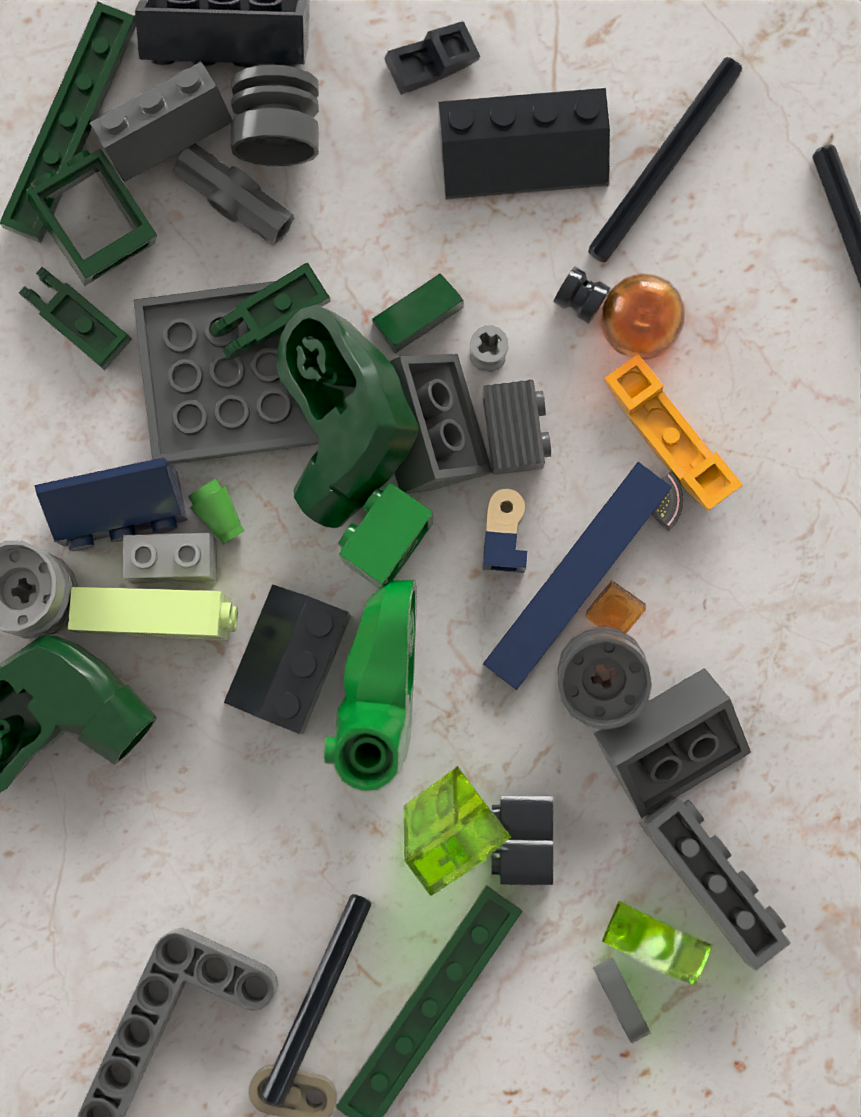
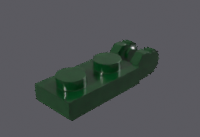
(271, 309)
(78, 320)

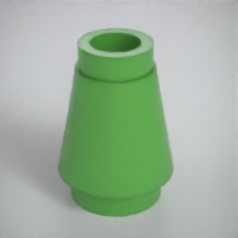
(216, 510)

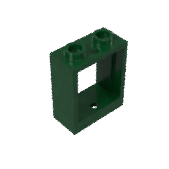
(80, 168)

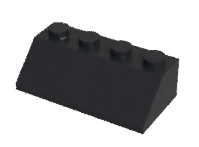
(223, 31)
(525, 143)

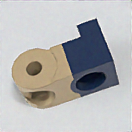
(502, 520)

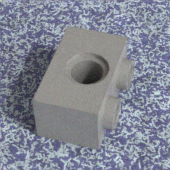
(169, 558)

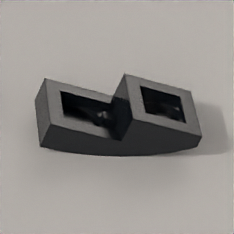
(432, 59)

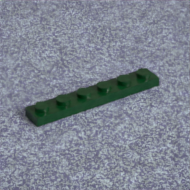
(71, 112)
(430, 1006)

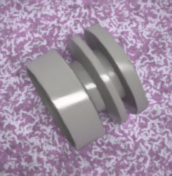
(49, 607)

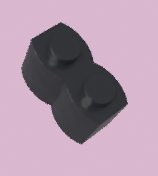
(529, 851)

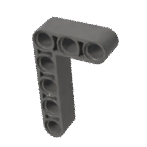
(156, 1014)

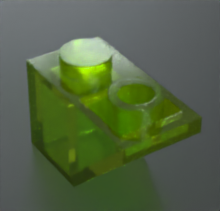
(657, 943)

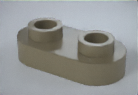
(296, 1102)

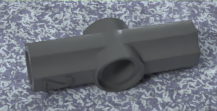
(233, 194)

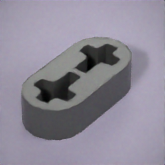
(621, 1000)

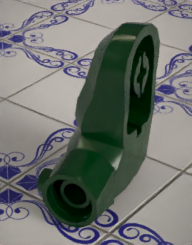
(353, 406)
(63, 689)

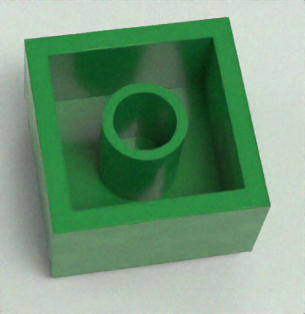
(386, 535)

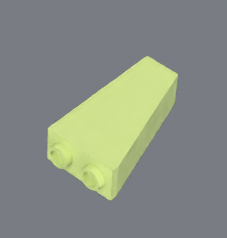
(152, 613)

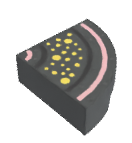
(671, 506)

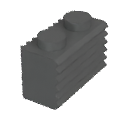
(514, 426)

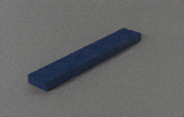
(577, 575)

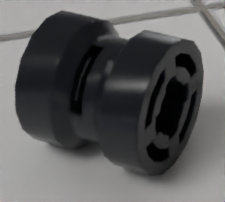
(581, 294)

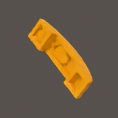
(670, 435)

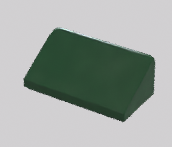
(418, 312)

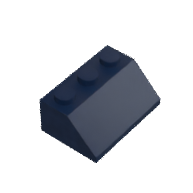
(112, 503)

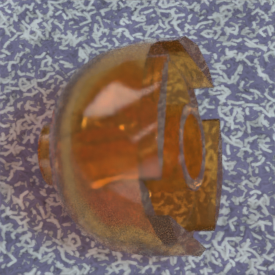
(643, 316)

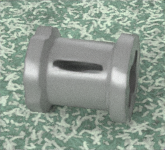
(490, 335)

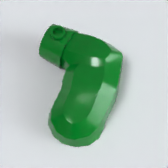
(378, 689)

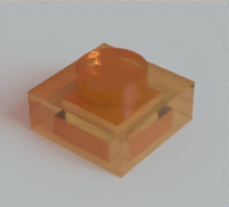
(616, 608)

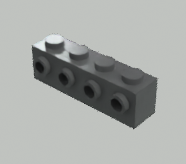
(714, 882)

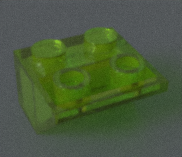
(449, 831)

